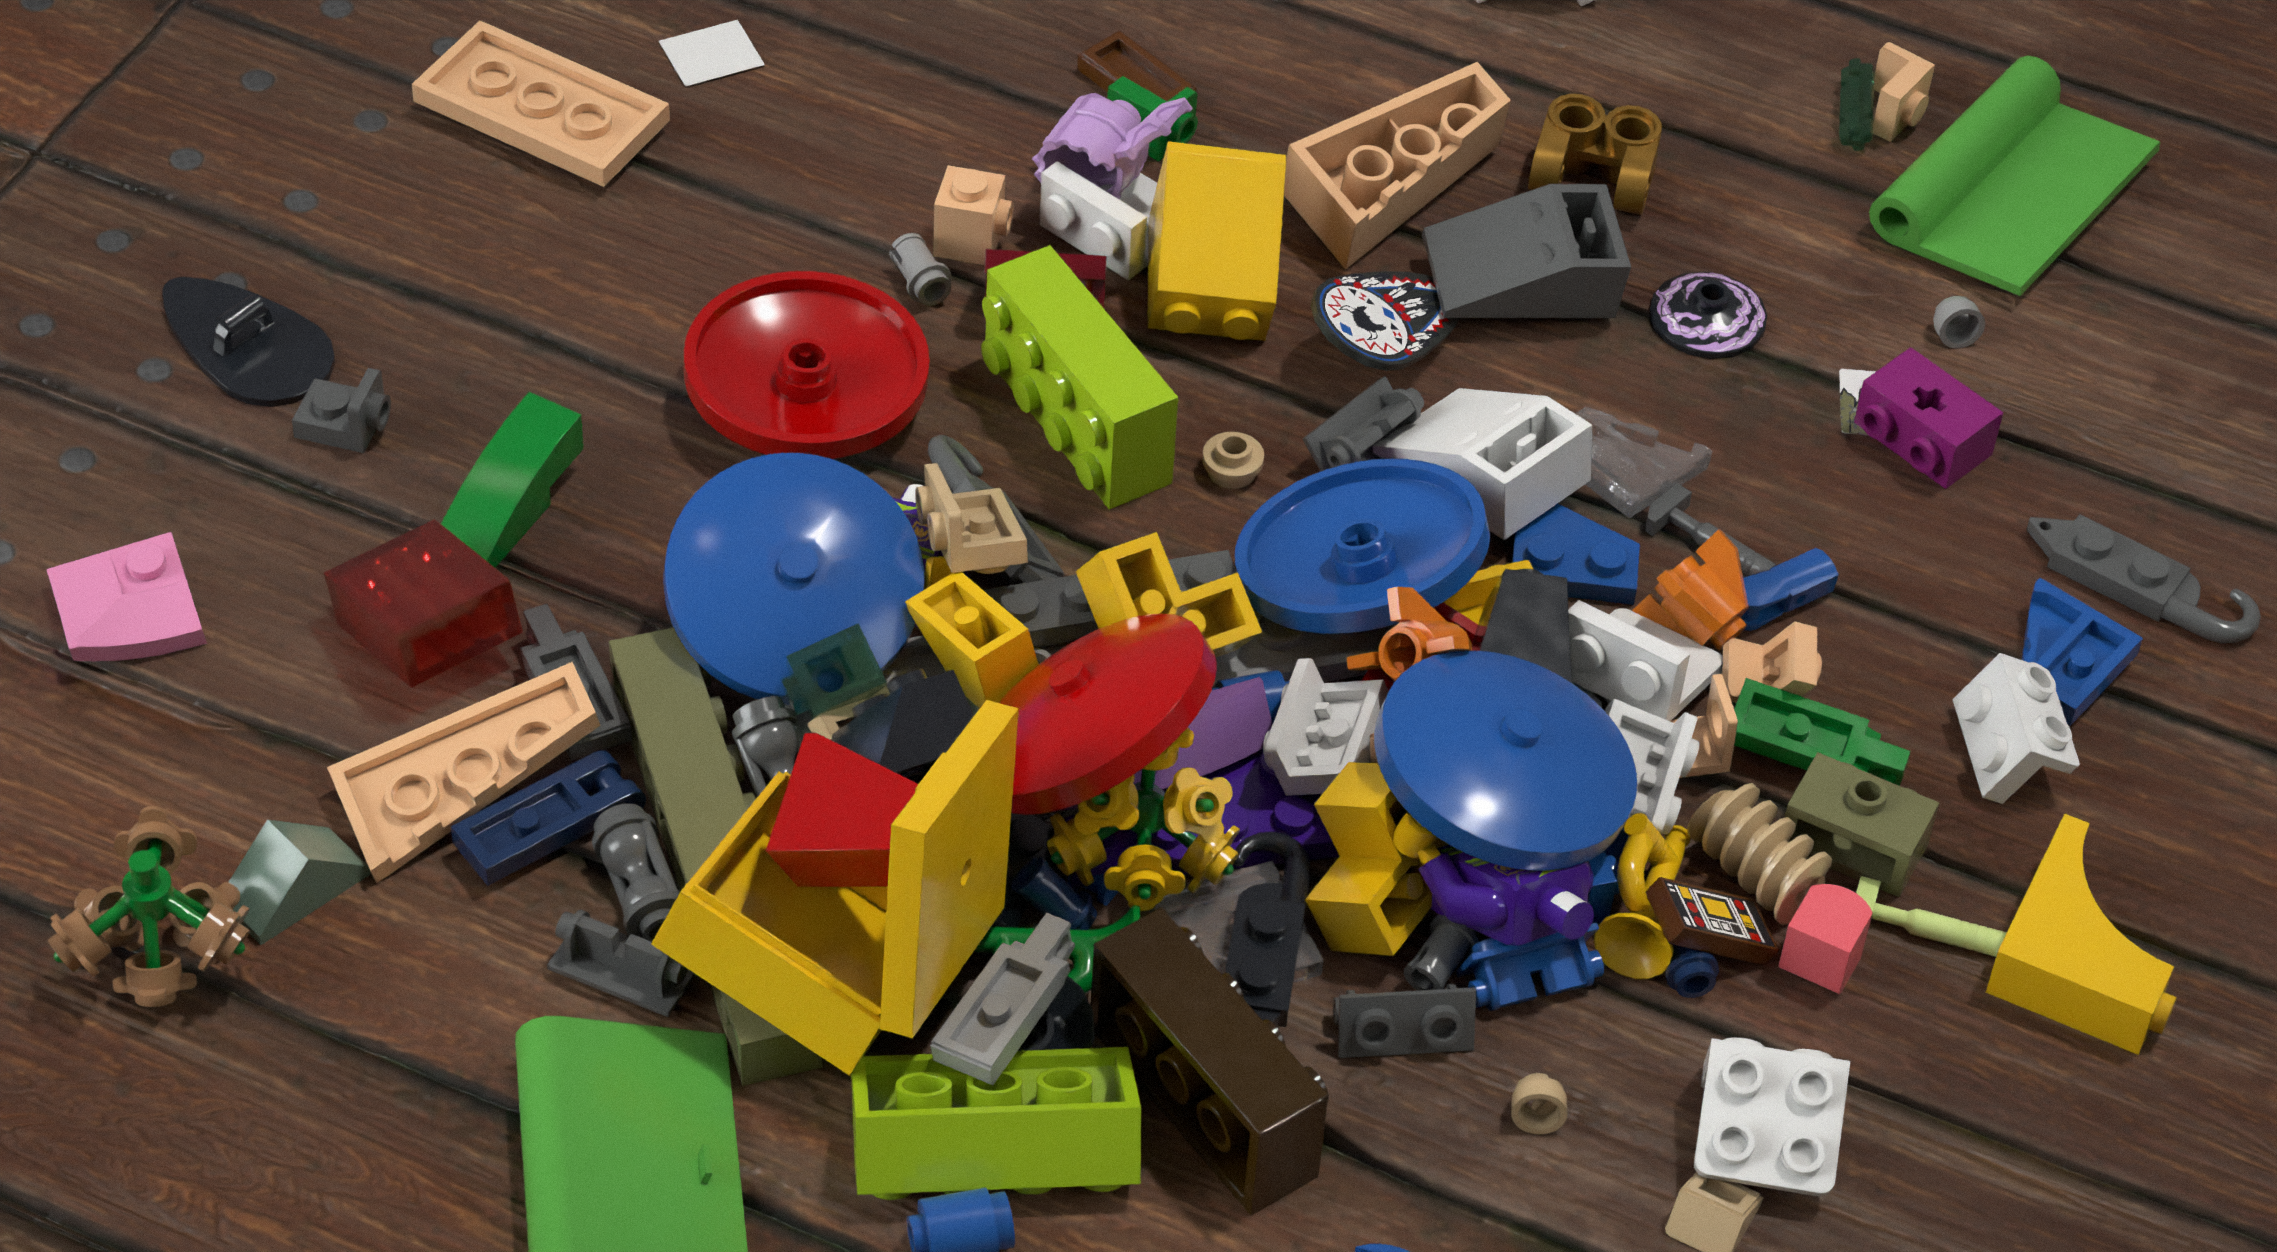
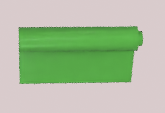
(2010, 181)
(627, 1138)

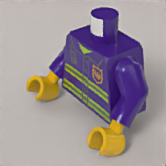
(1498, 899)

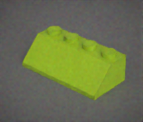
(1039, 1127)

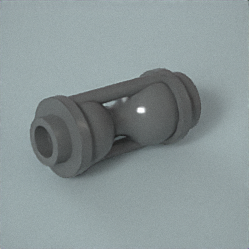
(766, 738)
(631, 850)

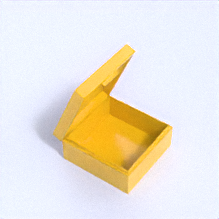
(858, 959)

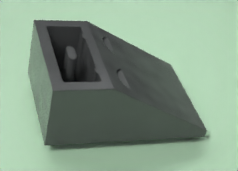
(1532, 256)

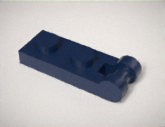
(543, 816)

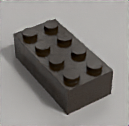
(1209, 1060)

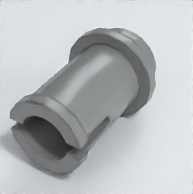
(925, 277)

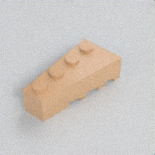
(1392, 160)

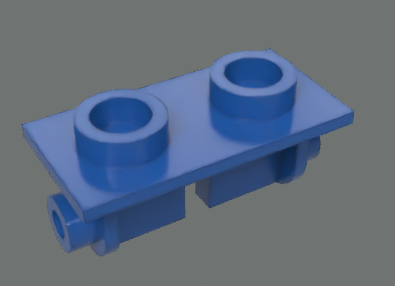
(1505, 970)

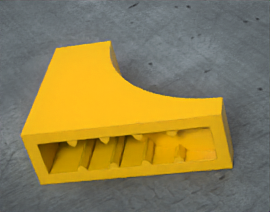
(2071, 959)

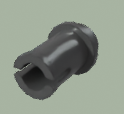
(1440, 954)

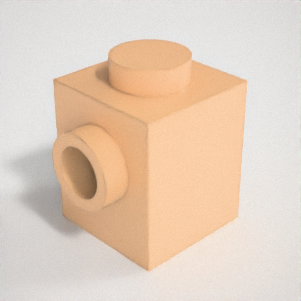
(970, 214)

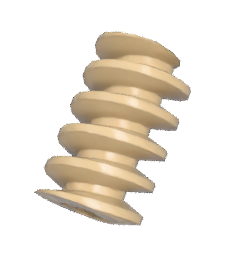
(1758, 849)

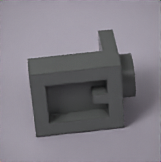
(342, 413)

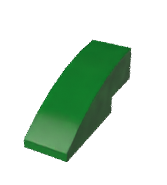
(514, 477)

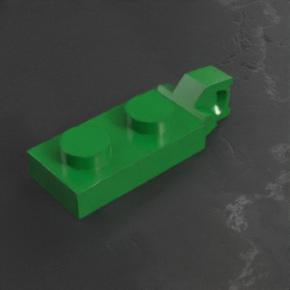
(1798, 728)

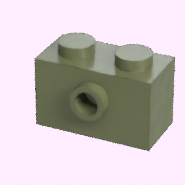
(1862, 822)

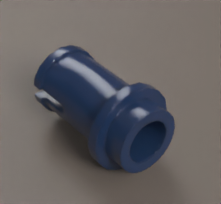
(1053, 895)
(1691, 972)

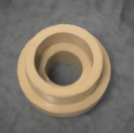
(1233, 459)

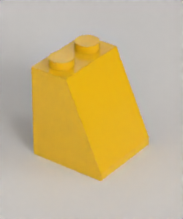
(1215, 241)

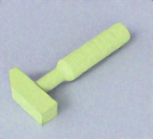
(1932, 925)

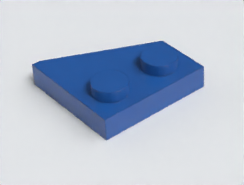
(1590, 556)
(2076, 646)

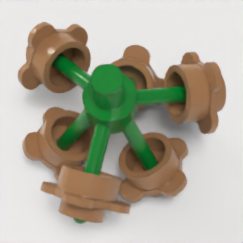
(130, 915)

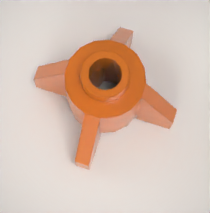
(1702, 599)
(1416, 636)

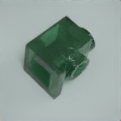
(839, 653)

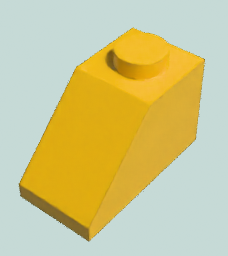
(973, 637)

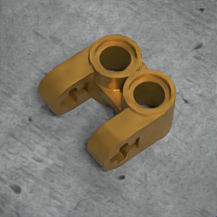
(1581, 136)

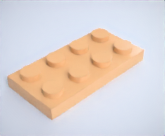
(541, 103)

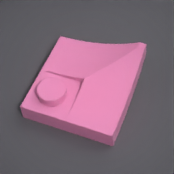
(127, 603)

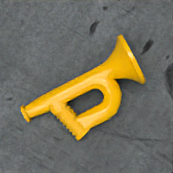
(1635, 941)

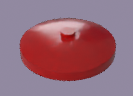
(806, 364)
(1106, 708)

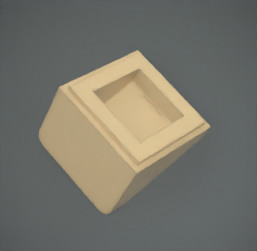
(1712, 1214)

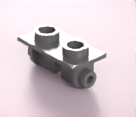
(1362, 423)
(618, 963)
(1405, 1022)

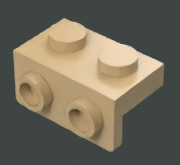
(970, 527)

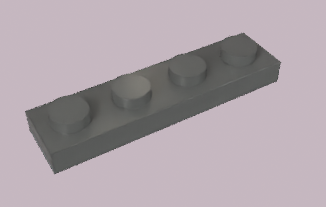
(1058, 608)

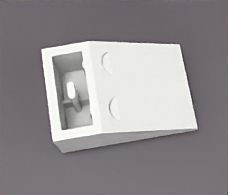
(1510, 446)

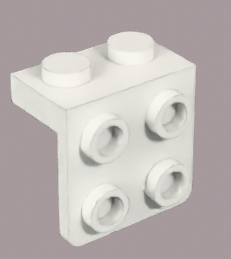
(1097, 220)
(1637, 660)
(1771, 1116)

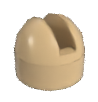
(1548, 1108)

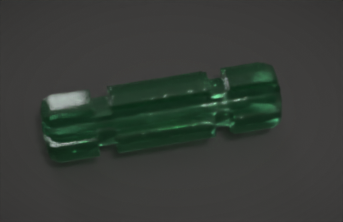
(1856, 104)

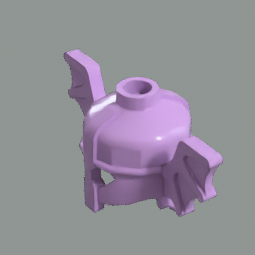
(1106, 139)

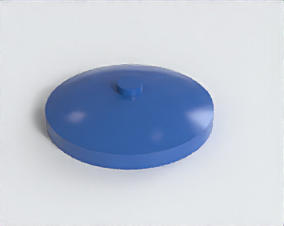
(1347, 534)
(785, 559)
(1505, 760)

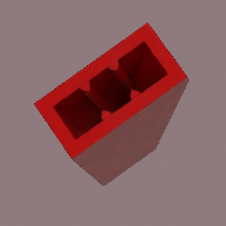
(837, 817)

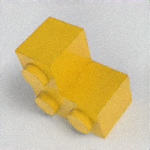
(1139, 581)
(1372, 890)

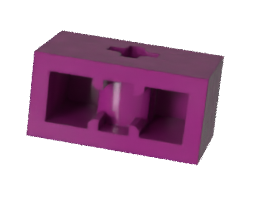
(1928, 417)

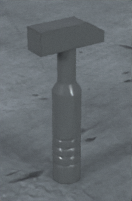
(1670, 508)

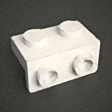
(2013, 726)
(1320, 728)
(1660, 755)

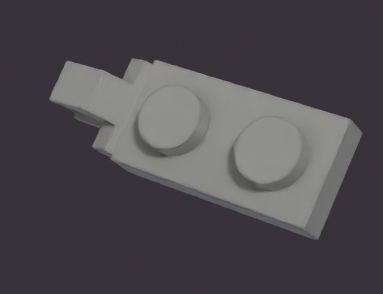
(1005, 1002)

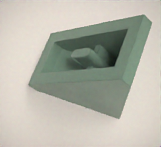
(292, 874)

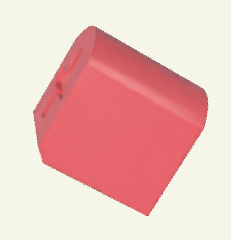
(1826, 936)

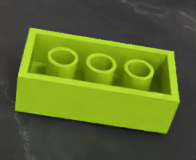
(1079, 377)

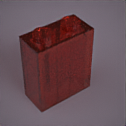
(423, 603)

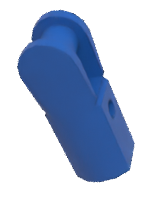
(1788, 587)

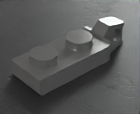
(553, 649)

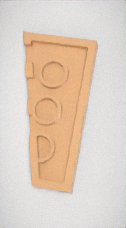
(441, 773)

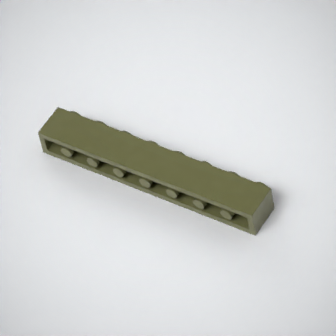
(696, 803)

